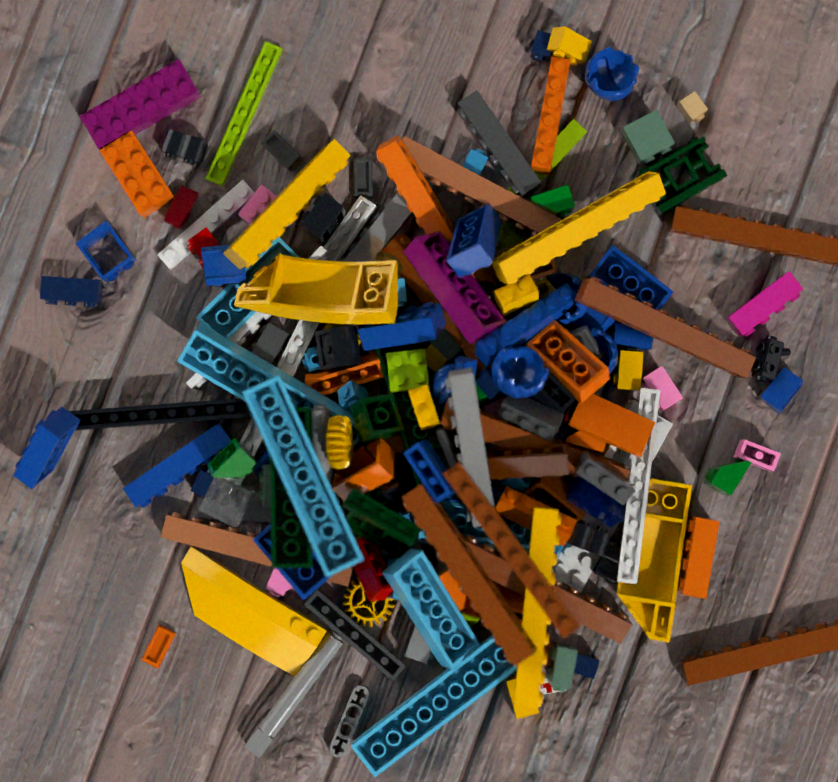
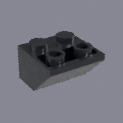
(554, 395)

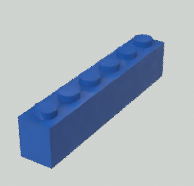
(526, 324)
(177, 466)

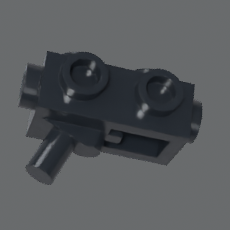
(768, 358)

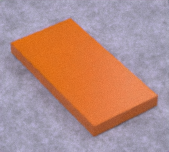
(612, 424)

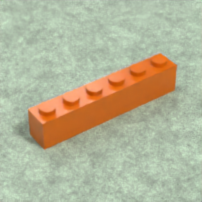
(550, 116)
(414, 188)

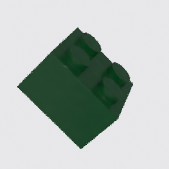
(376, 418)

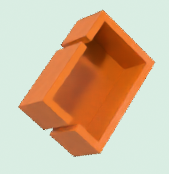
(365, 470)

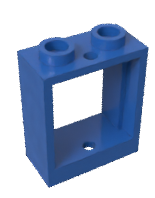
(95, 236)

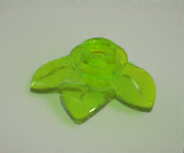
(507, 237)

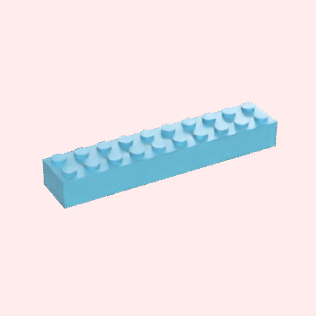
(240, 370)
(303, 476)
(432, 707)

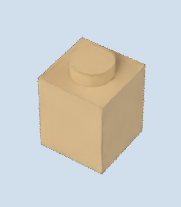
(692, 108)

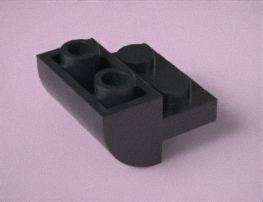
(338, 347)

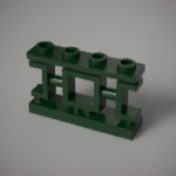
(688, 188)
(379, 523)

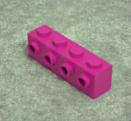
(764, 304)

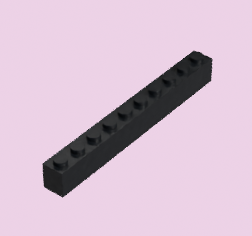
(162, 414)

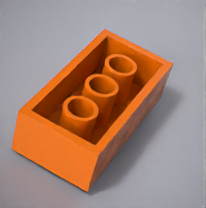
(137, 174)
(569, 361)
(697, 556)

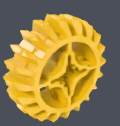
(339, 442)
(352, 607)

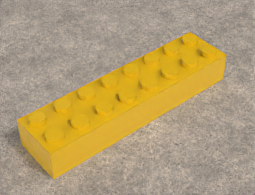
(287, 205)

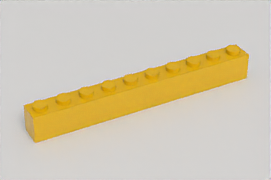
(578, 227)
(534, 619)

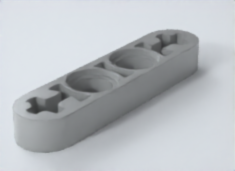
(348, 720)

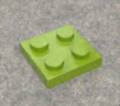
(407, 370)

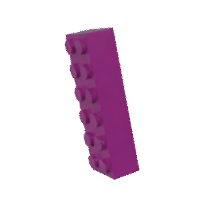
(141, 105)
(461, 296)

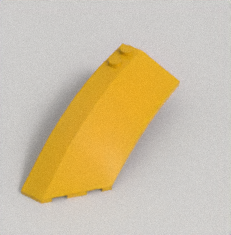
(324, 291)
(654, 595)
(249, 613)

